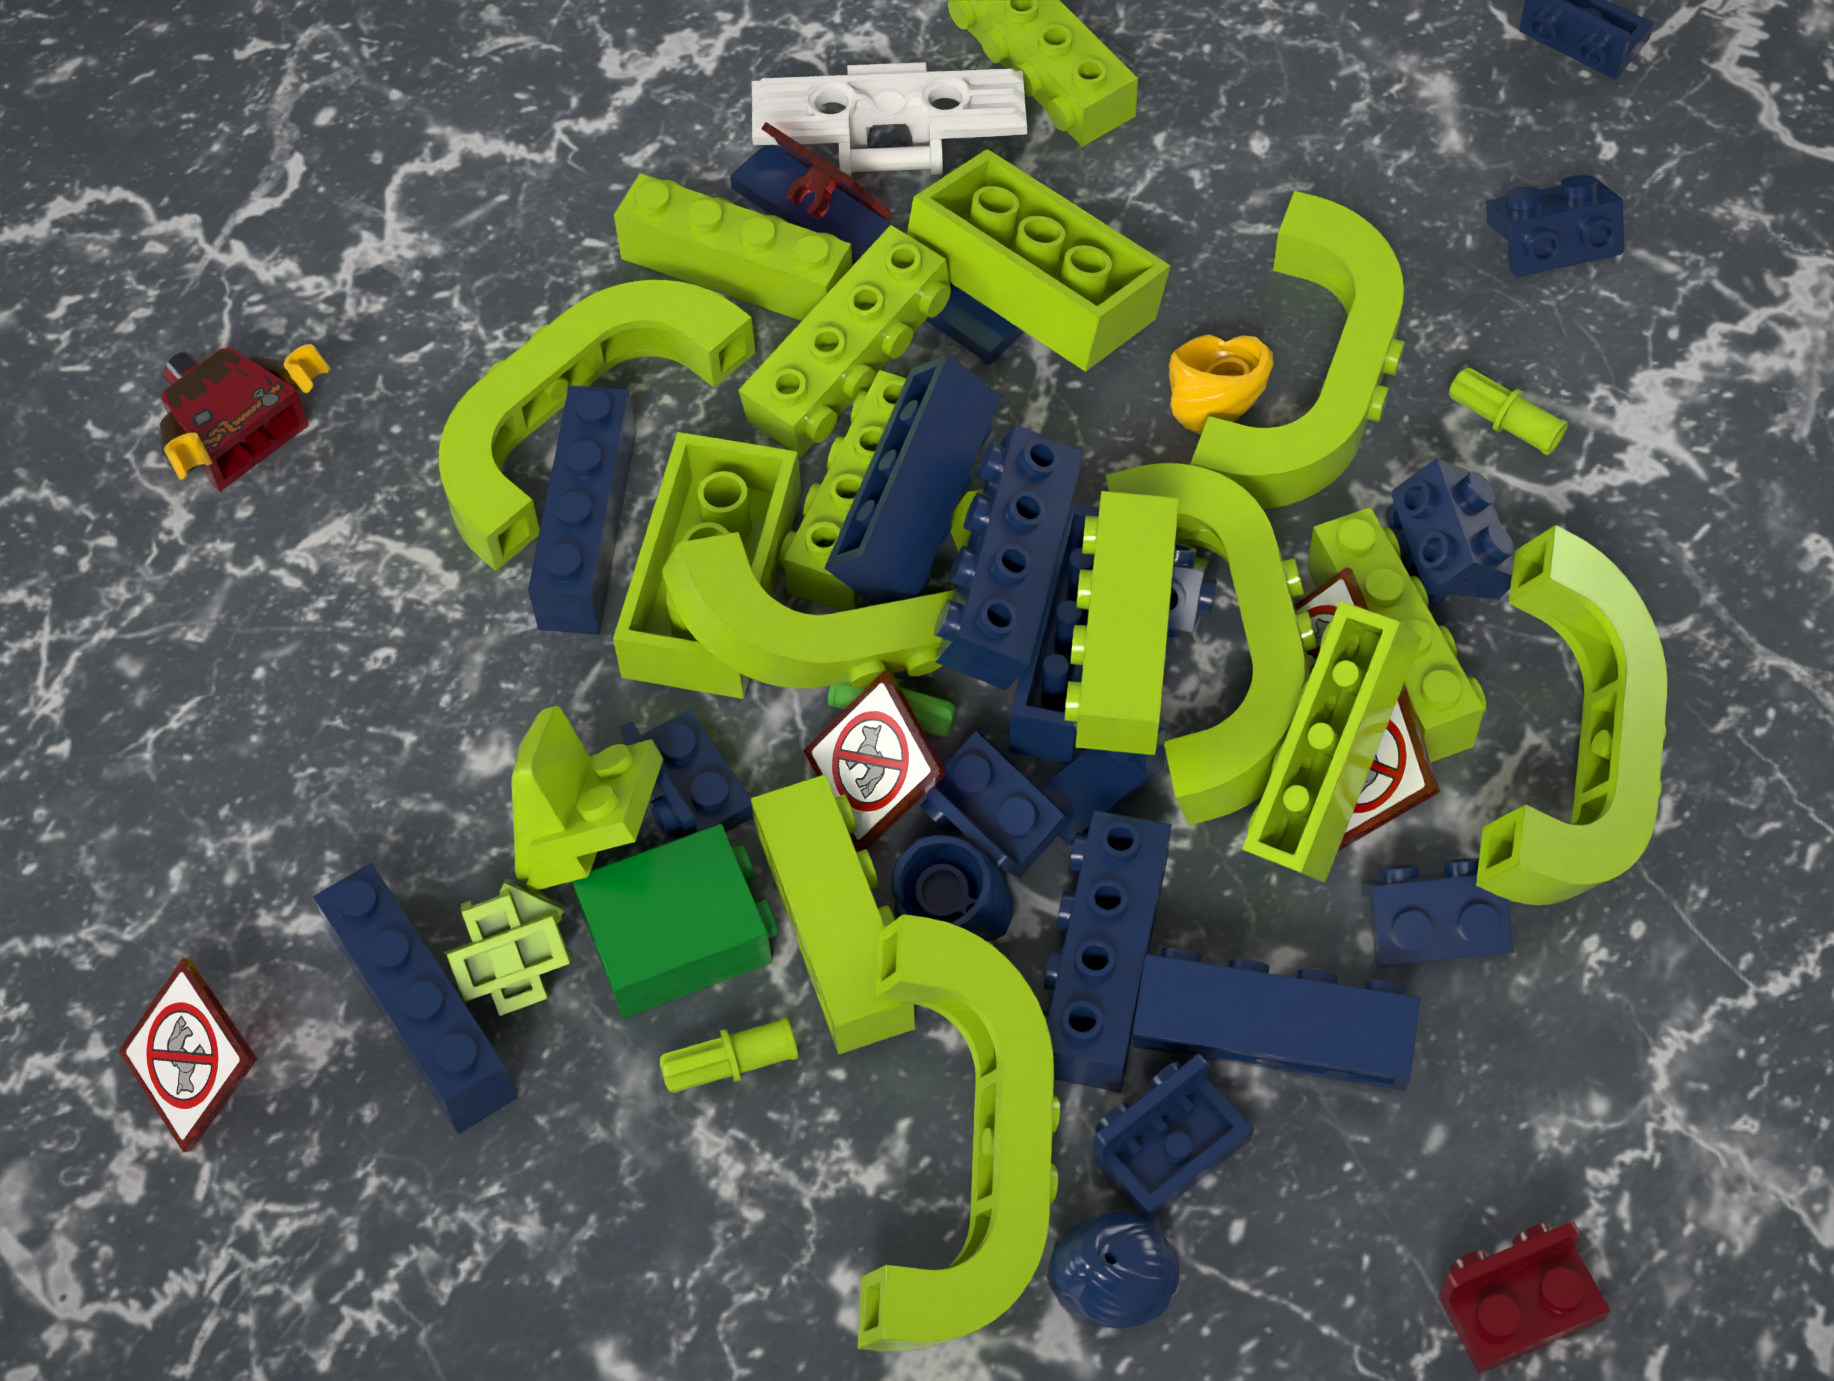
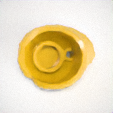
(1217, 378)

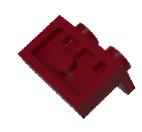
(1521, 1295)

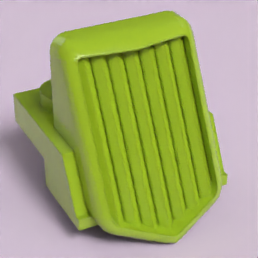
(574, 802)

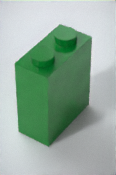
(675, 919)

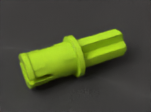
(1508, 410)
(728, 1056)

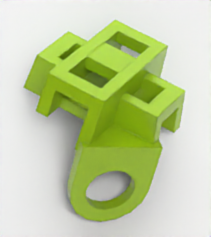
(496, 959)

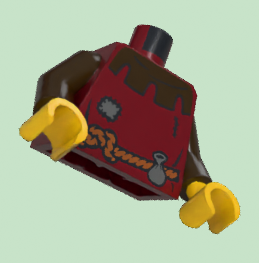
(233, 410)

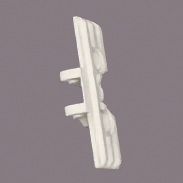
(890, 94)

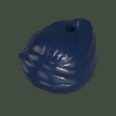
(948, 876)
(1114, 1271)

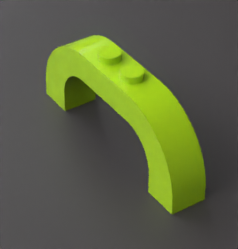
(532, 385)
(1303, 457)
(794, 649)
(1621, 735)
(1233, 761)
(1012, 1138)

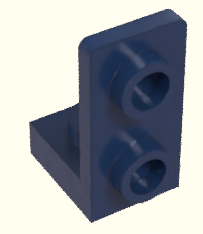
(1101, 783)

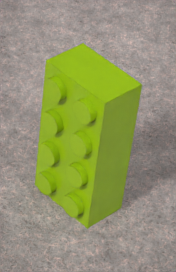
(1039, 259)
(704, 493)

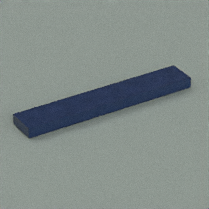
(766, 181)

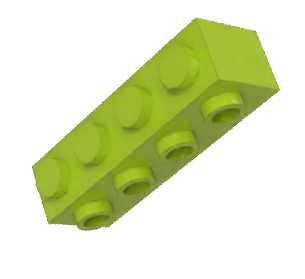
(1060, 59)
(728, 247)
(846, 341)
(828, 503)
(1126, 623)
(1441, 694)
(1332, 741)
(830, 907)

